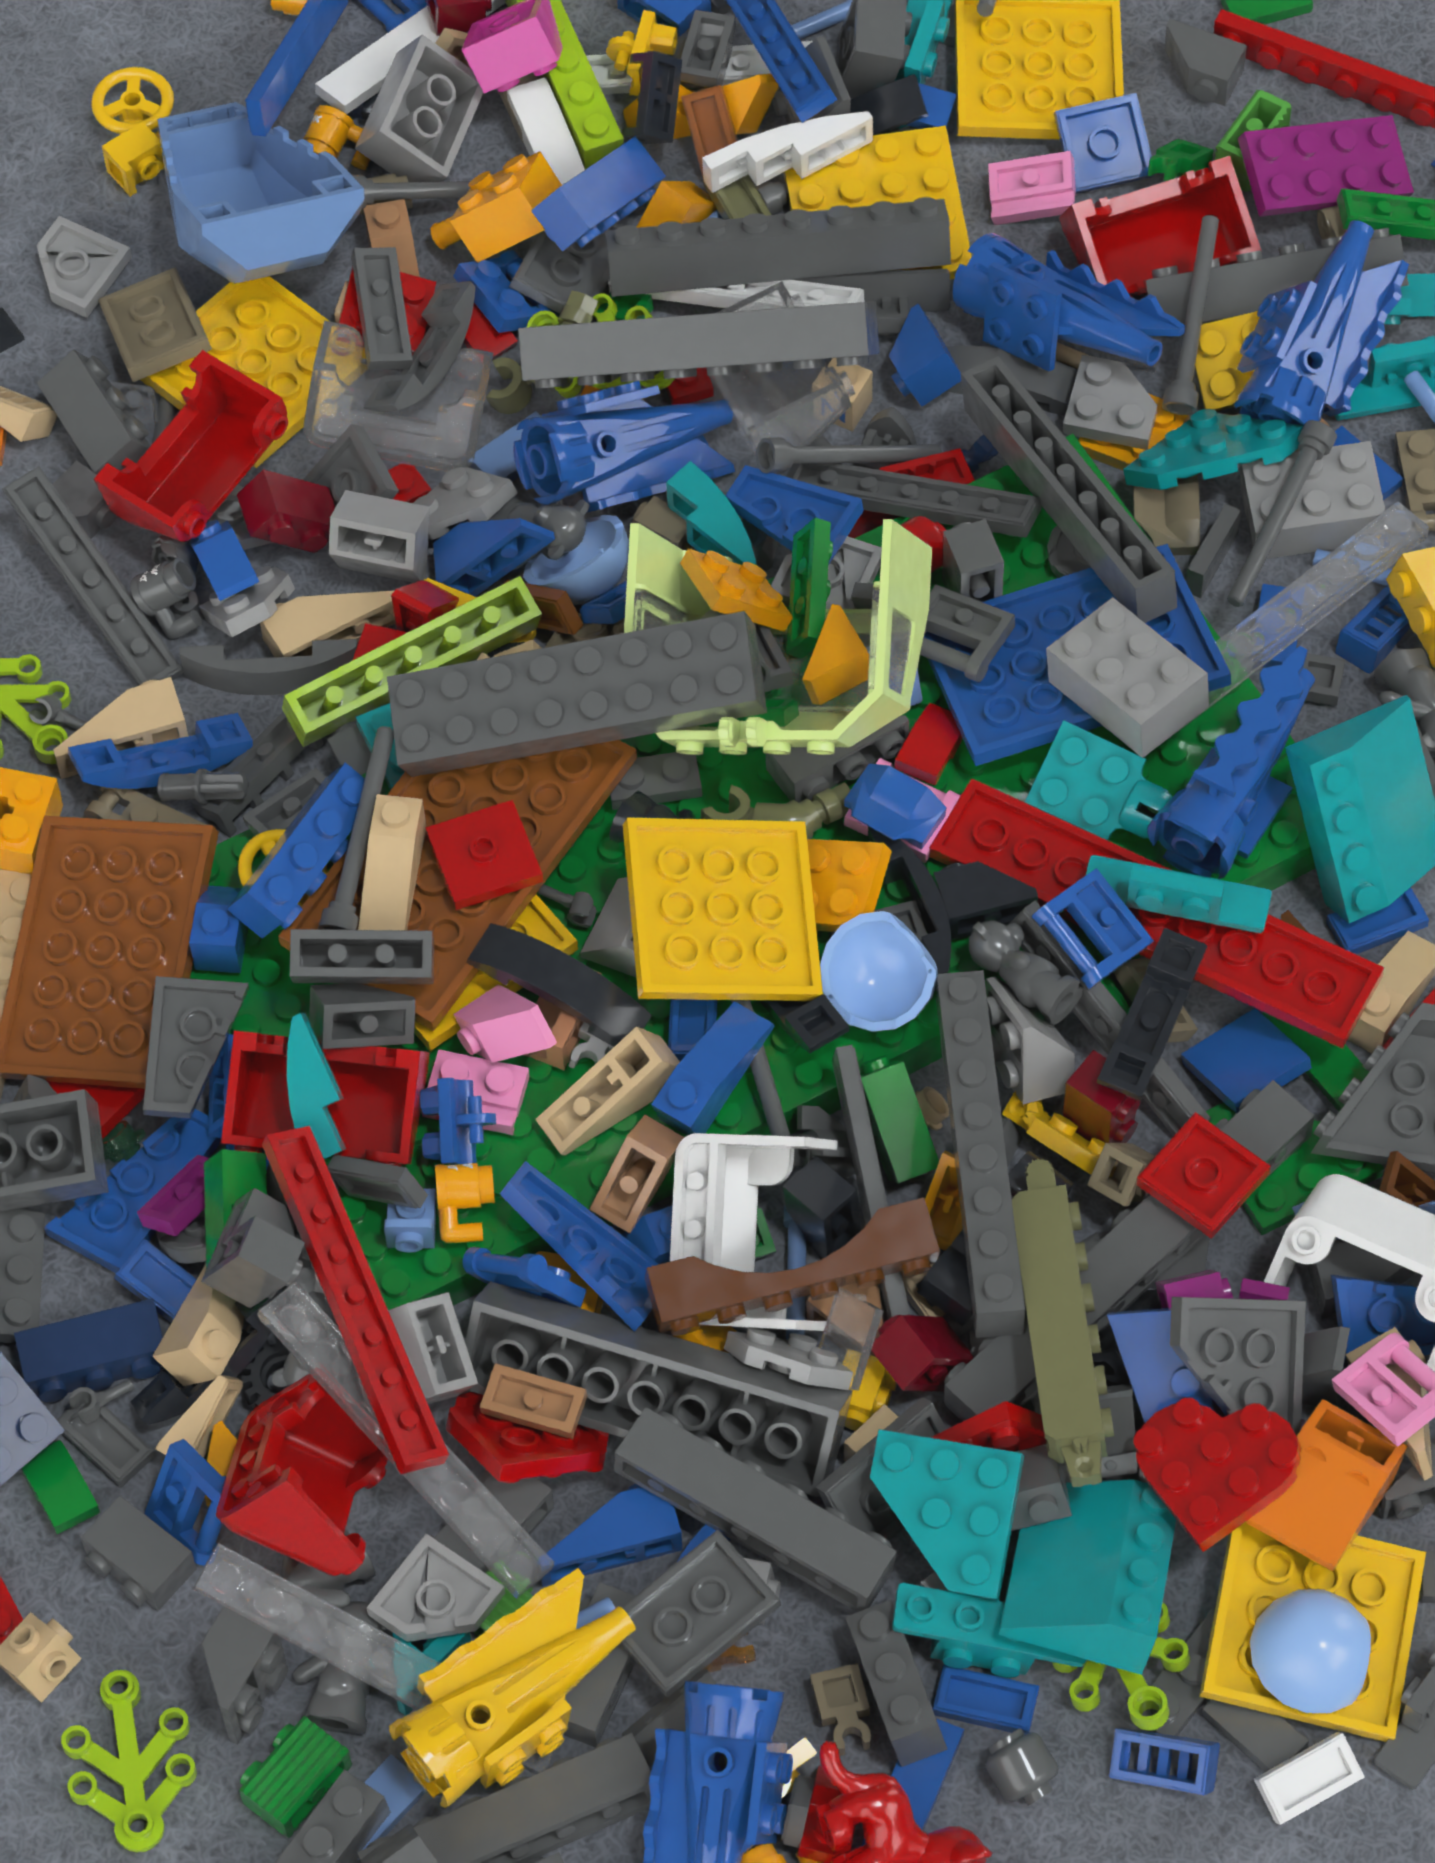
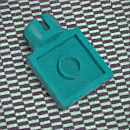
(1095, 784)

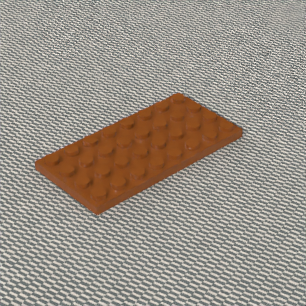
(555, 801)

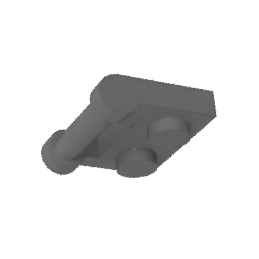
(967, 624)

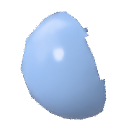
(589, 568)
(877, 972)
(1312, 1650)

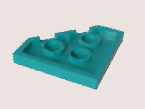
(1213, 446)
(953, 1505)

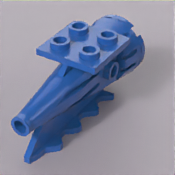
(1036, 304)
(1319, 335)
(616, 446)
(1232, 790)
(699, 1804)

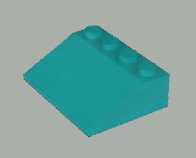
(1366, 808)
(1094, 1577)

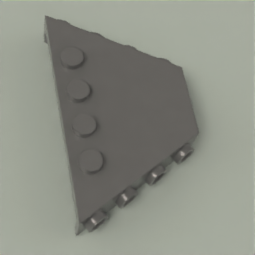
(1393, 1103)

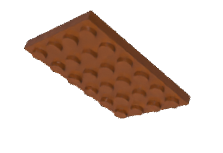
(97, 927)

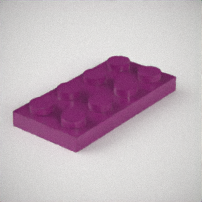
(1310, 163)

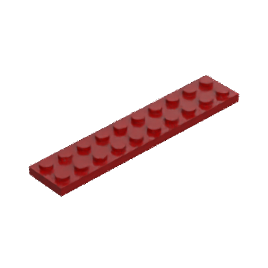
(1273, 971)

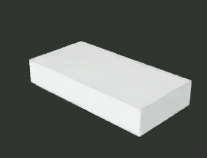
(1309, 1778)

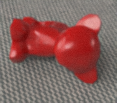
(887, 1821)

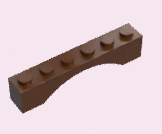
(698, 1291)

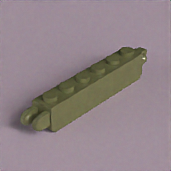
(1058, 1325)

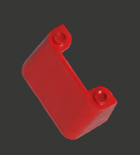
(1160, 226)
(198, 454)
(373, 1118)
(298, 1478)

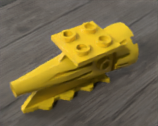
(512, 1685)

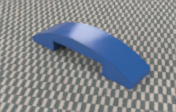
(213, 745)

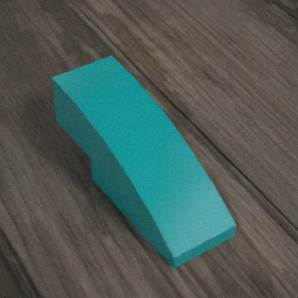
(708, 515)
(312, 1086)

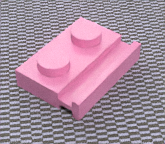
(1031, 187)
(497, 1082)

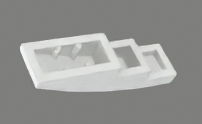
(545, 128)
(796, 145)

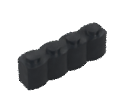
(947, 1280)

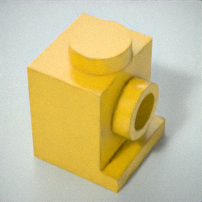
(134, 157)
(872, 1395)

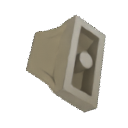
(1171, 515)

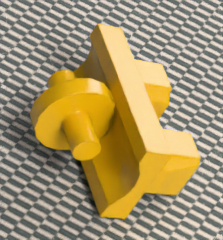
(648, 38)

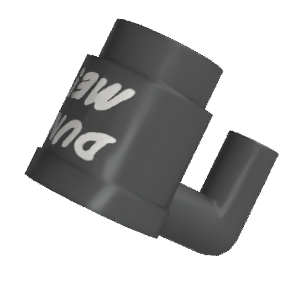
(162, 587)

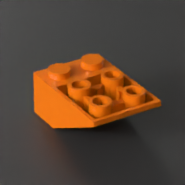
(1337, 1485)

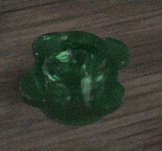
(122, 1142)

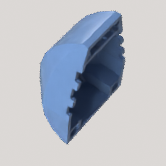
(253, 200)

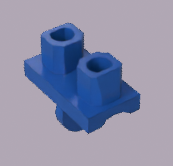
(459, 1121)

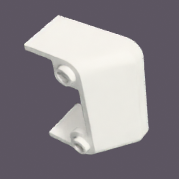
(719, 1201)
(1367, 1220)

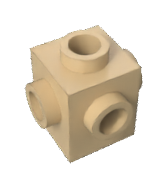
(38, 1655)

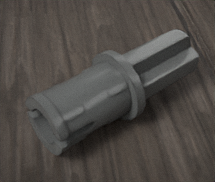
(202, 786)

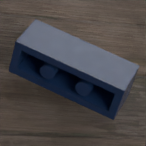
(90, 1350)

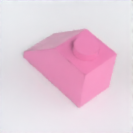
(503, 1026)

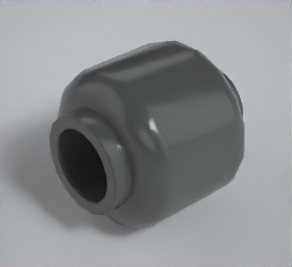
(1021, 1767)

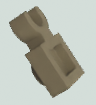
(842, 1701)

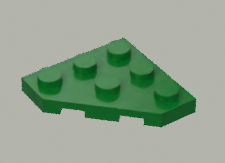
(1295, 1178)

